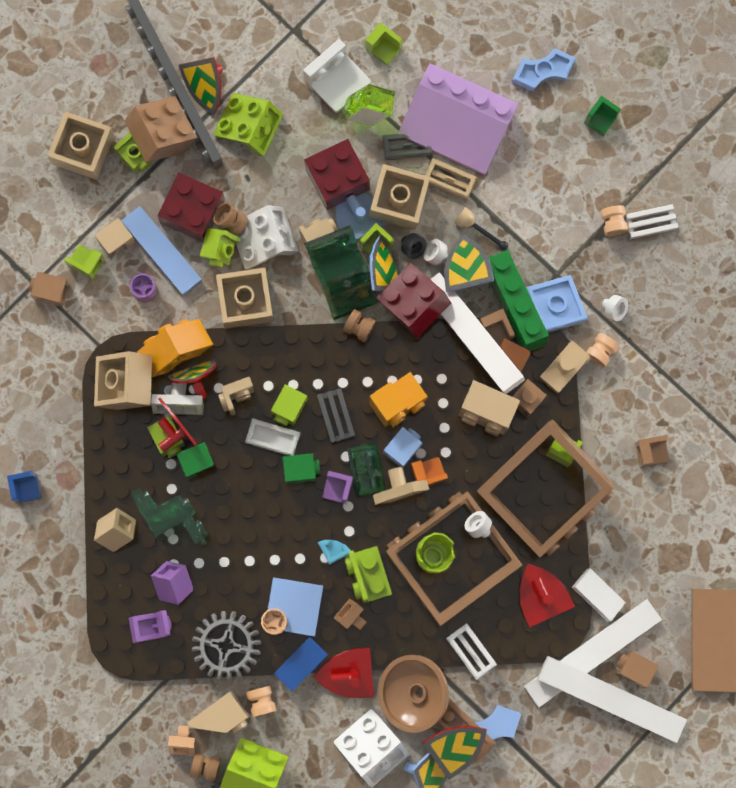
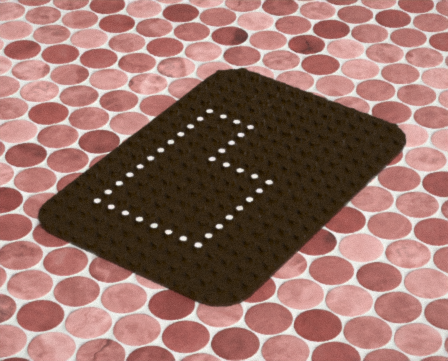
(274, 528)

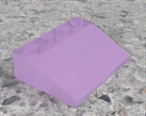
(457, 119)

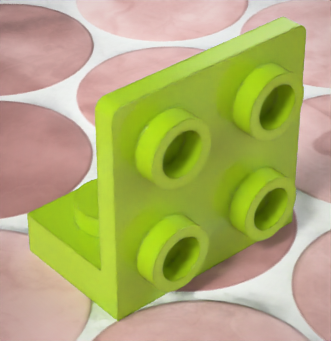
(249, 122)
(369, 575)

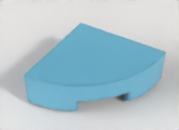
(333, 550)

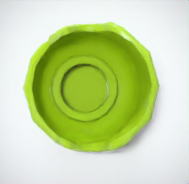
(435, 553)

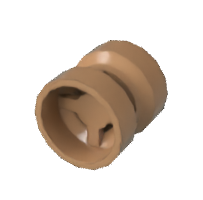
(229, 218)
(359, 325)
(211, 767)

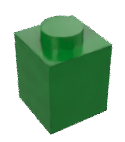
(300, 468)

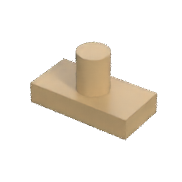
(564, 367)
(400, 488)

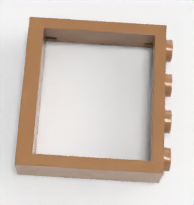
(584, 513)
(419, 529)

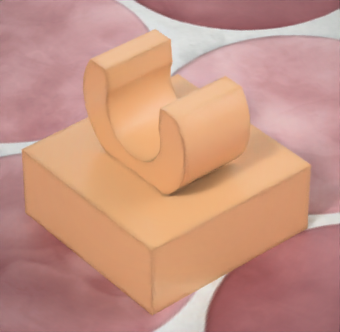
(182, 743)

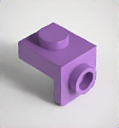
(150, 626)

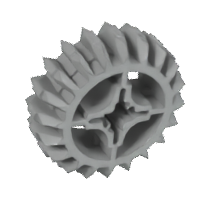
(205, 641)

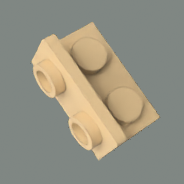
(237, 390)

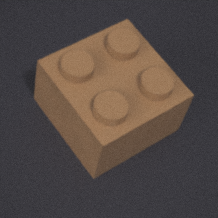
(160, 129)

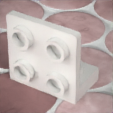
(335, 76)
(266, 236)
(371, 748)

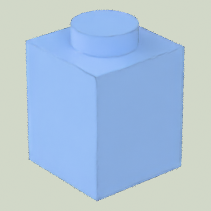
(403, 447)

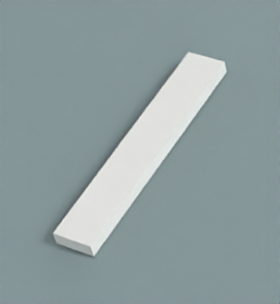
(479, 341)
(600, 647)
(612, 699)

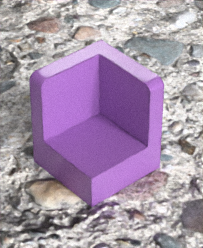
(337, 487)
(172, 582)

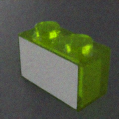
(369, 105)

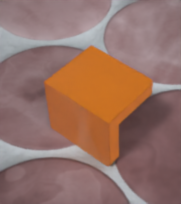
(429, 470)

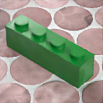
(517, 303)

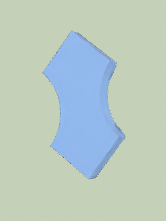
(533, 73)
(501, 722)

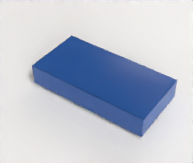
(301, 664)

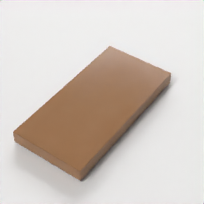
(713, 640)

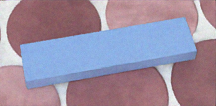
(161, 250)

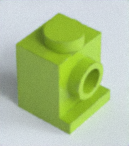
(124, 149)
(218, 247)

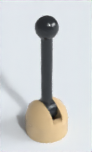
(467, 220)

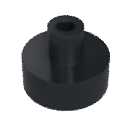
(413, 245)

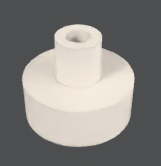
(436, 252)
(615, 307)
(478, 525)

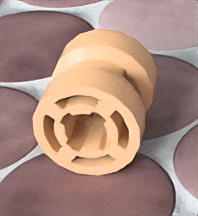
(614, 220)
(602, 349)
(274, 621)
(261, 701)

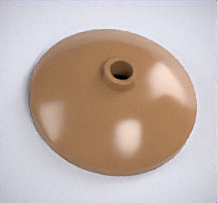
(401, 697)

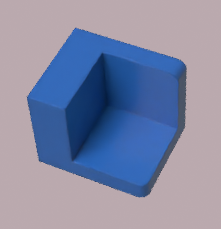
(24, 487)

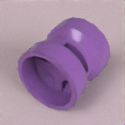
(140, 284)

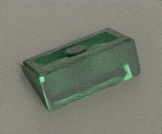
(366, 469)

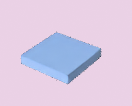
(558, 303)
(298, 602)

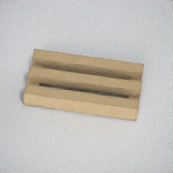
(447, 188)

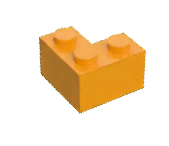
(175, 345)
(397, 399)

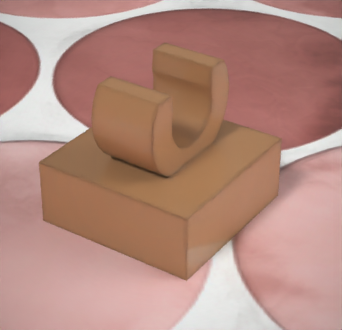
(350, 614)

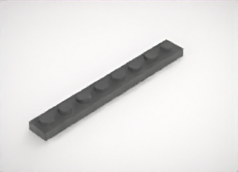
(177, 88)

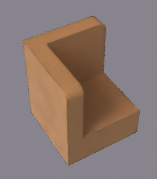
(498, 326)
(652, 451)

